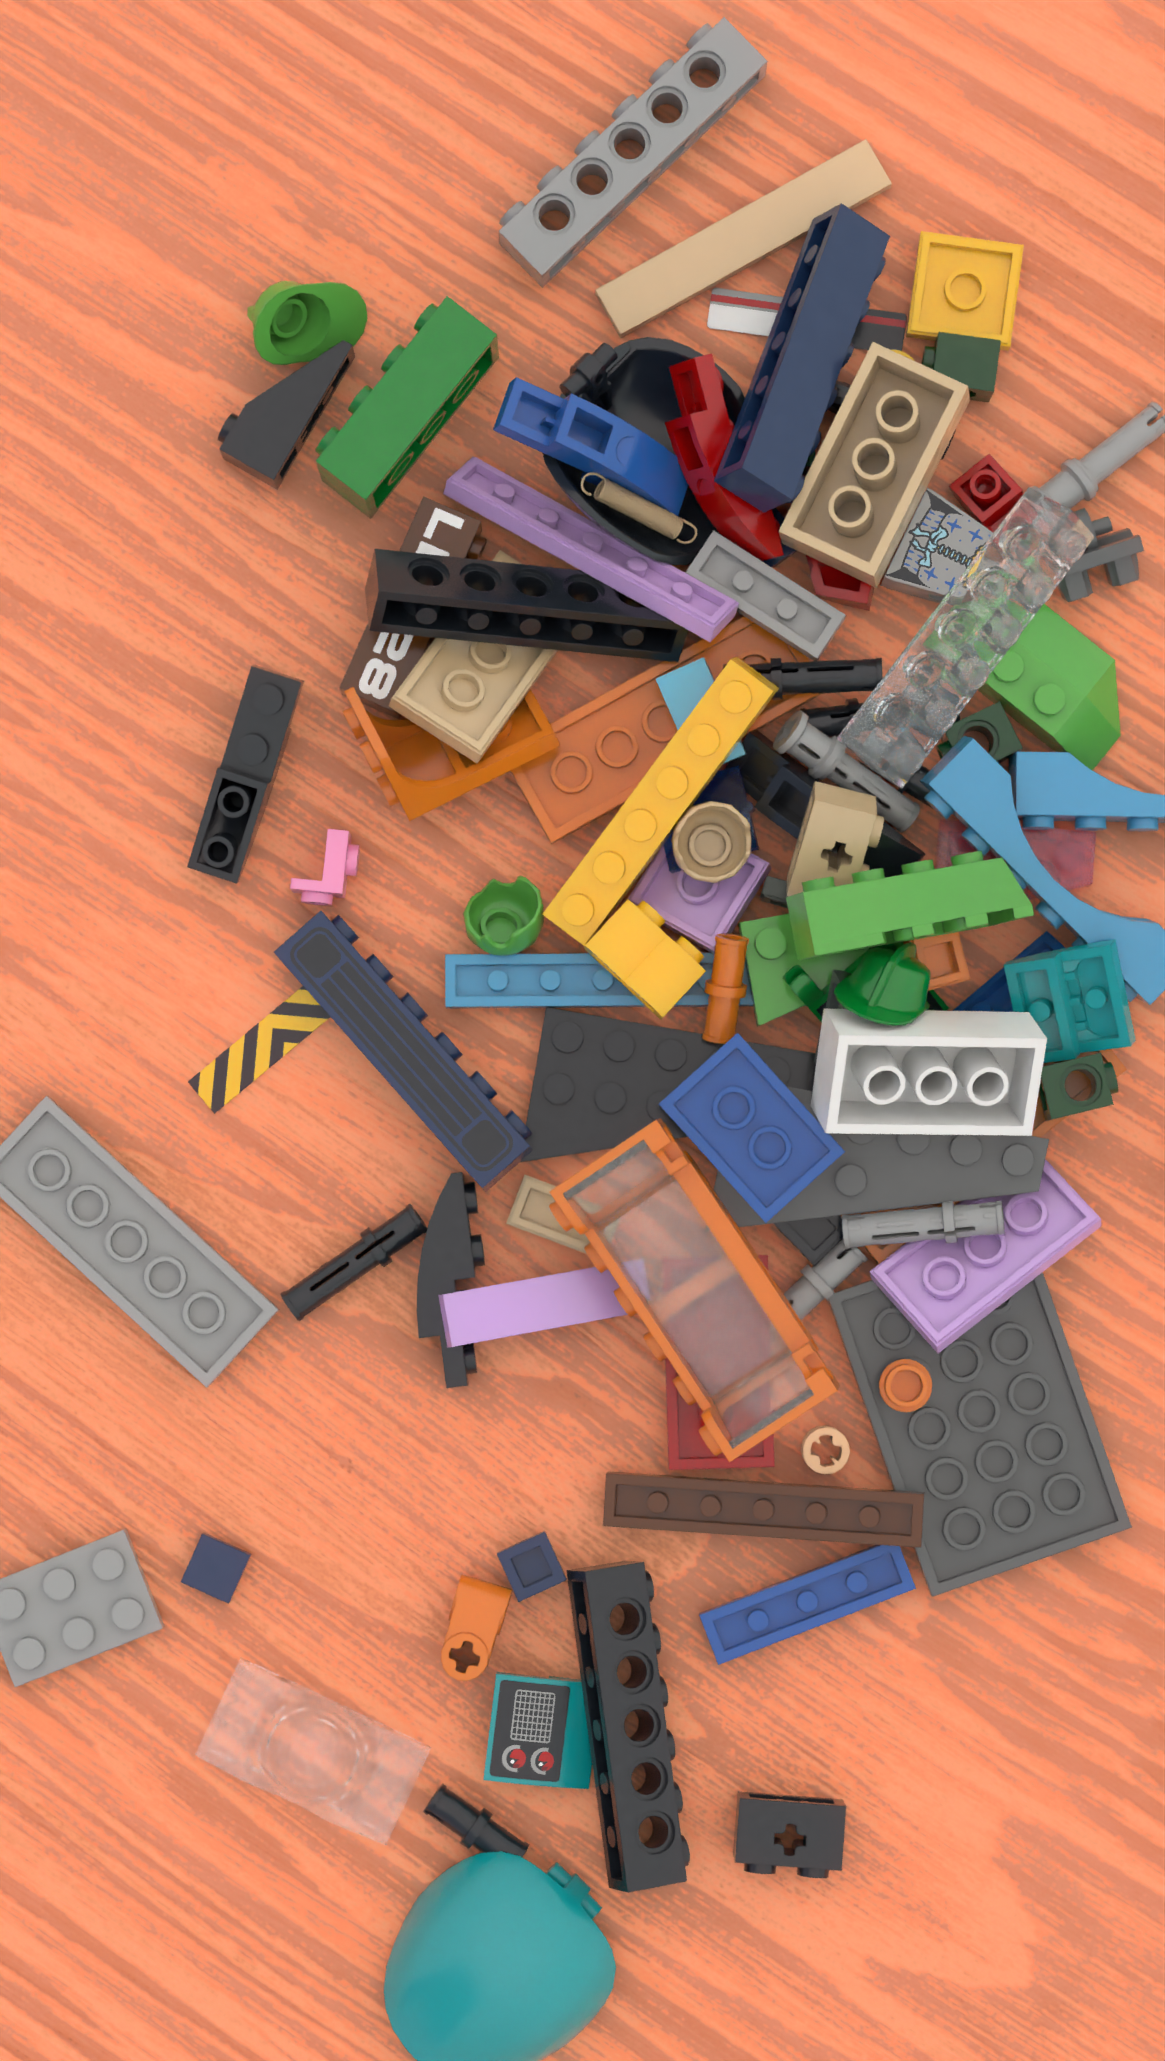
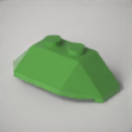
(1059, 688)

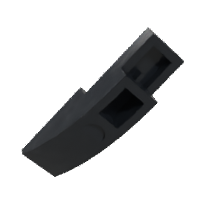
(246, 774)
(783, 793)
(447, 1256)

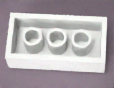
(930, 1075)

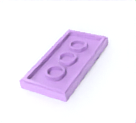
(956, 1285)

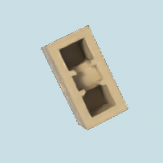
(834, 817)

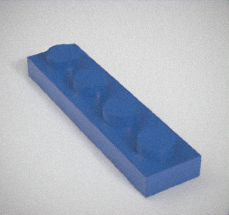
(806, 1601)

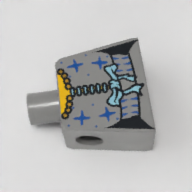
(935, 549)

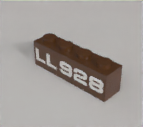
(388, 658)

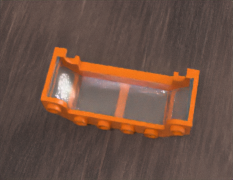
(695, 1289)

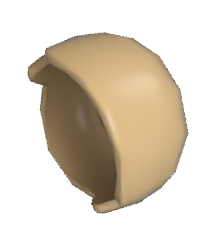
(711, 841)

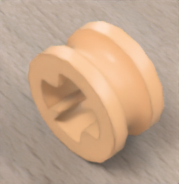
(813, 1460)

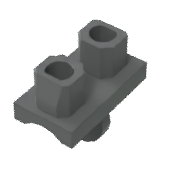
(1113, 550)

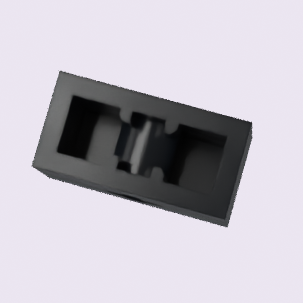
(815, 1818)

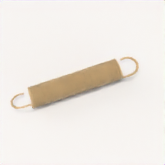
(638, 508)

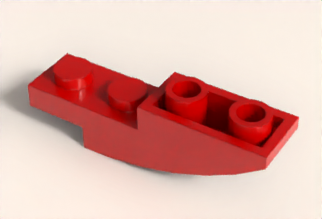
(700, 443)

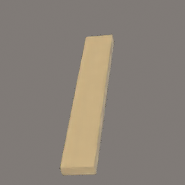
(741, 239)

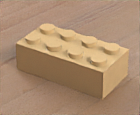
(874, 464)

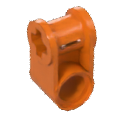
(475, 1618)

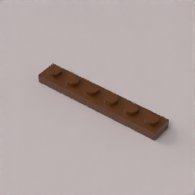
(764, 1509)

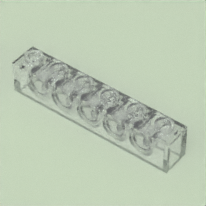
(966, 637)

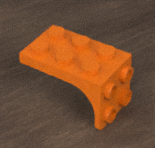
(427, 771)

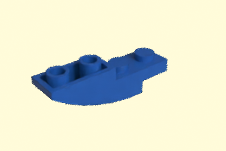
(592, 442)

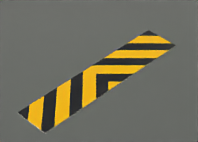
(259, 1049)

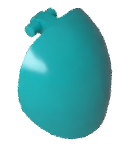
(497, 1963)

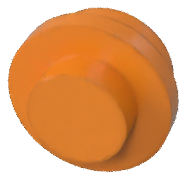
(905, 1385)

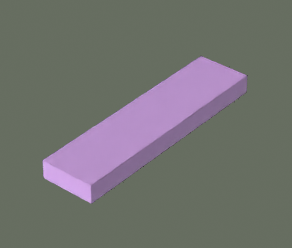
(528, 1306)

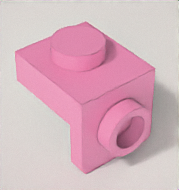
(339, 862)

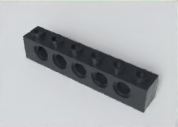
(512, 607)
(607, 1702)

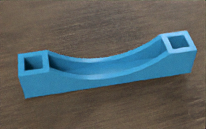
(1063, 789)
(981, 798)

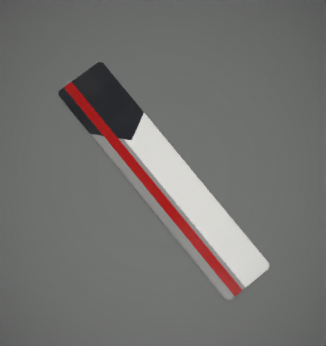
(756, 314)

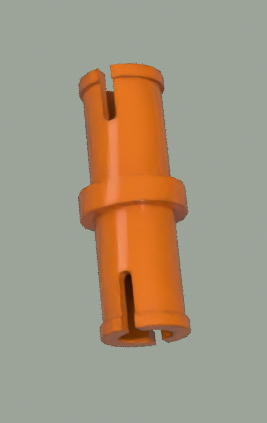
(725, 987)

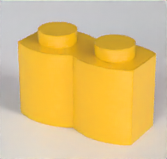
(645, 957)

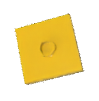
(964, 288)

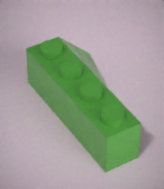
(904, 906)

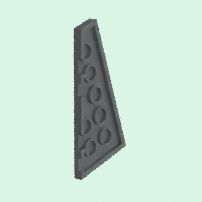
(904, 1172)

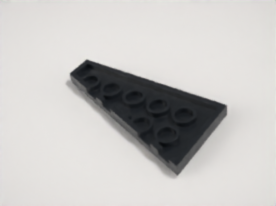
(607, 1075)

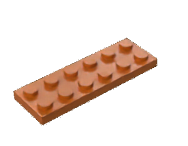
(623, 732)

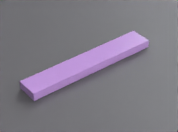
(590, 548)

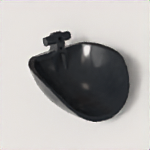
(638, 388)

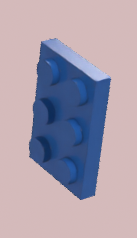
(751, 1127)

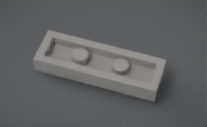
(767, 596)

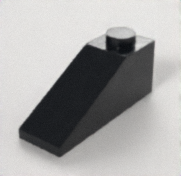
(279, 421)

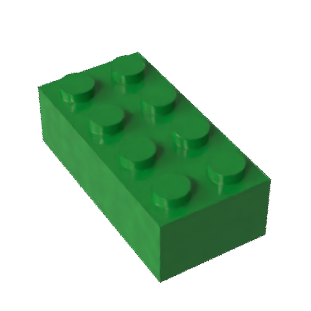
(407, 405)

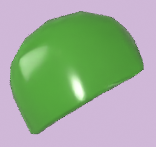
(505, 917)

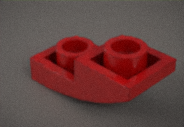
(986, 492)

